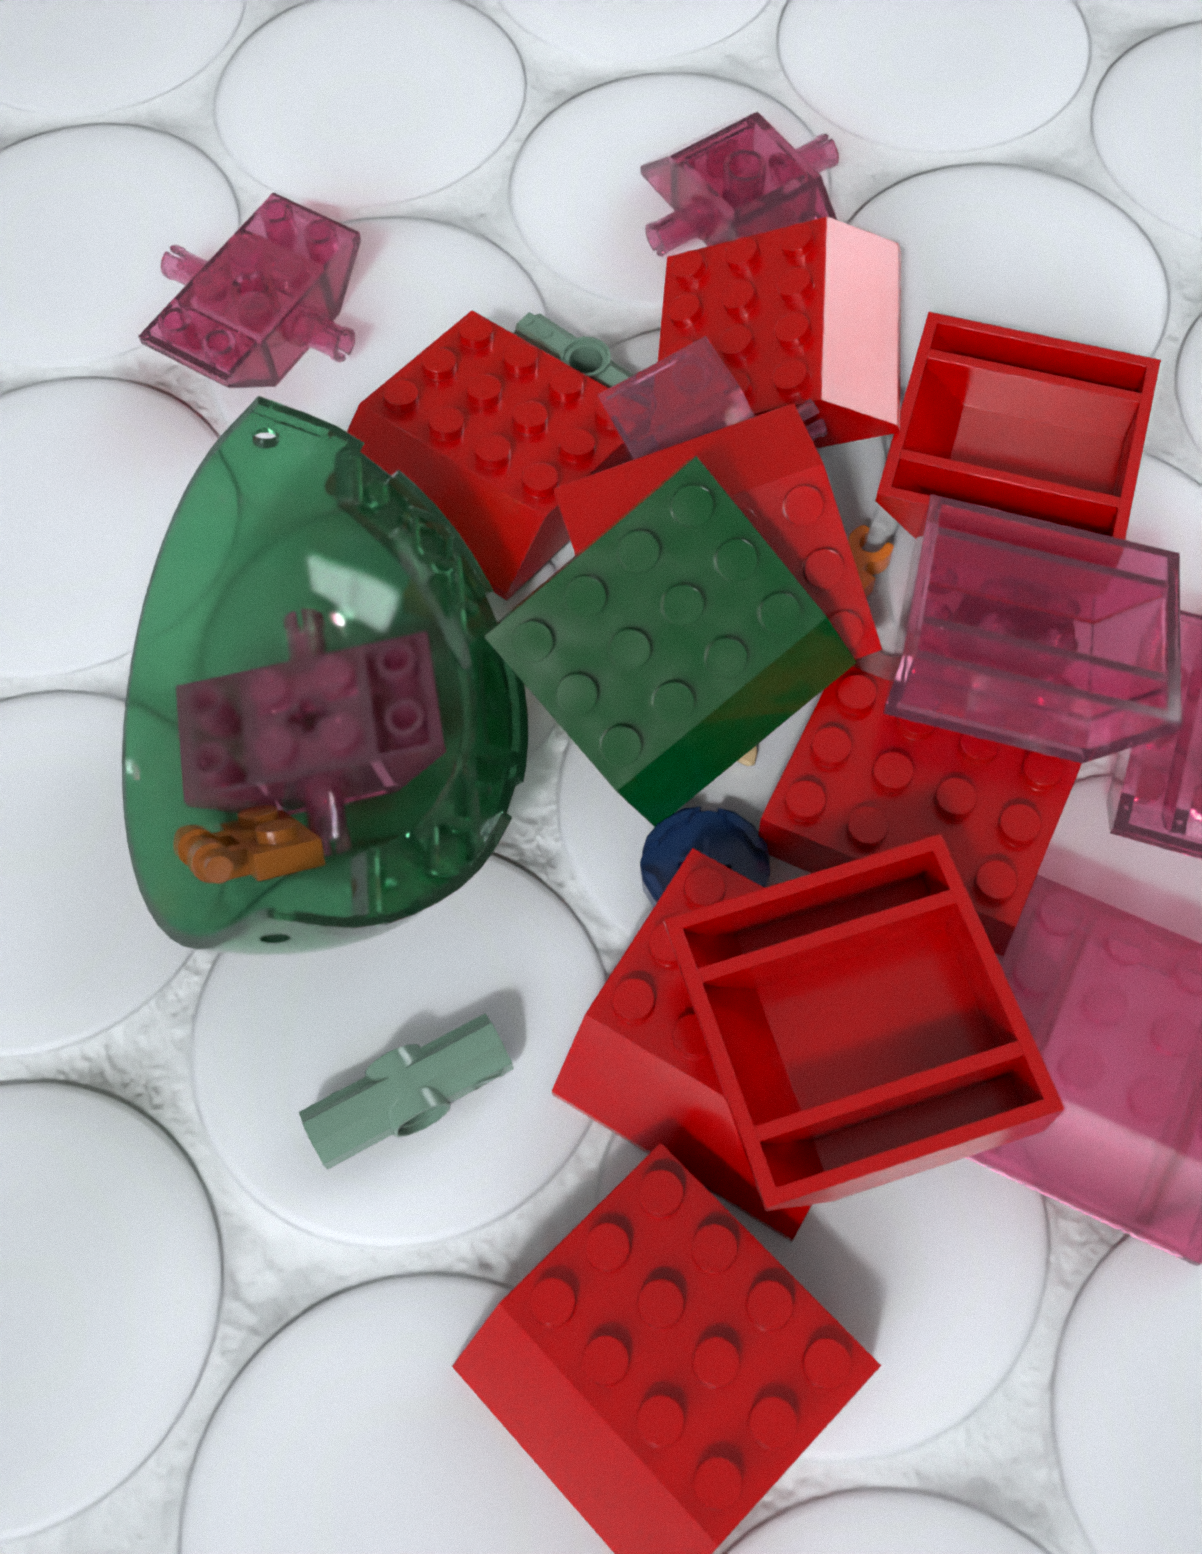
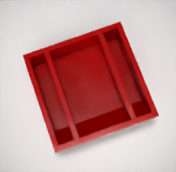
(798, 320)
(1019, 427)
(487, 439)
(776, 483)
(885, 782)
(861, 1025)
(646, 1064)
(663, 1365)

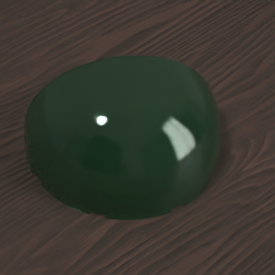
(334, 533)

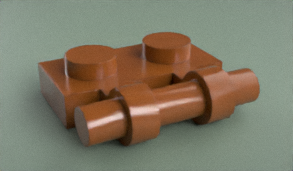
(258, 844)

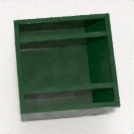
(671, 643)

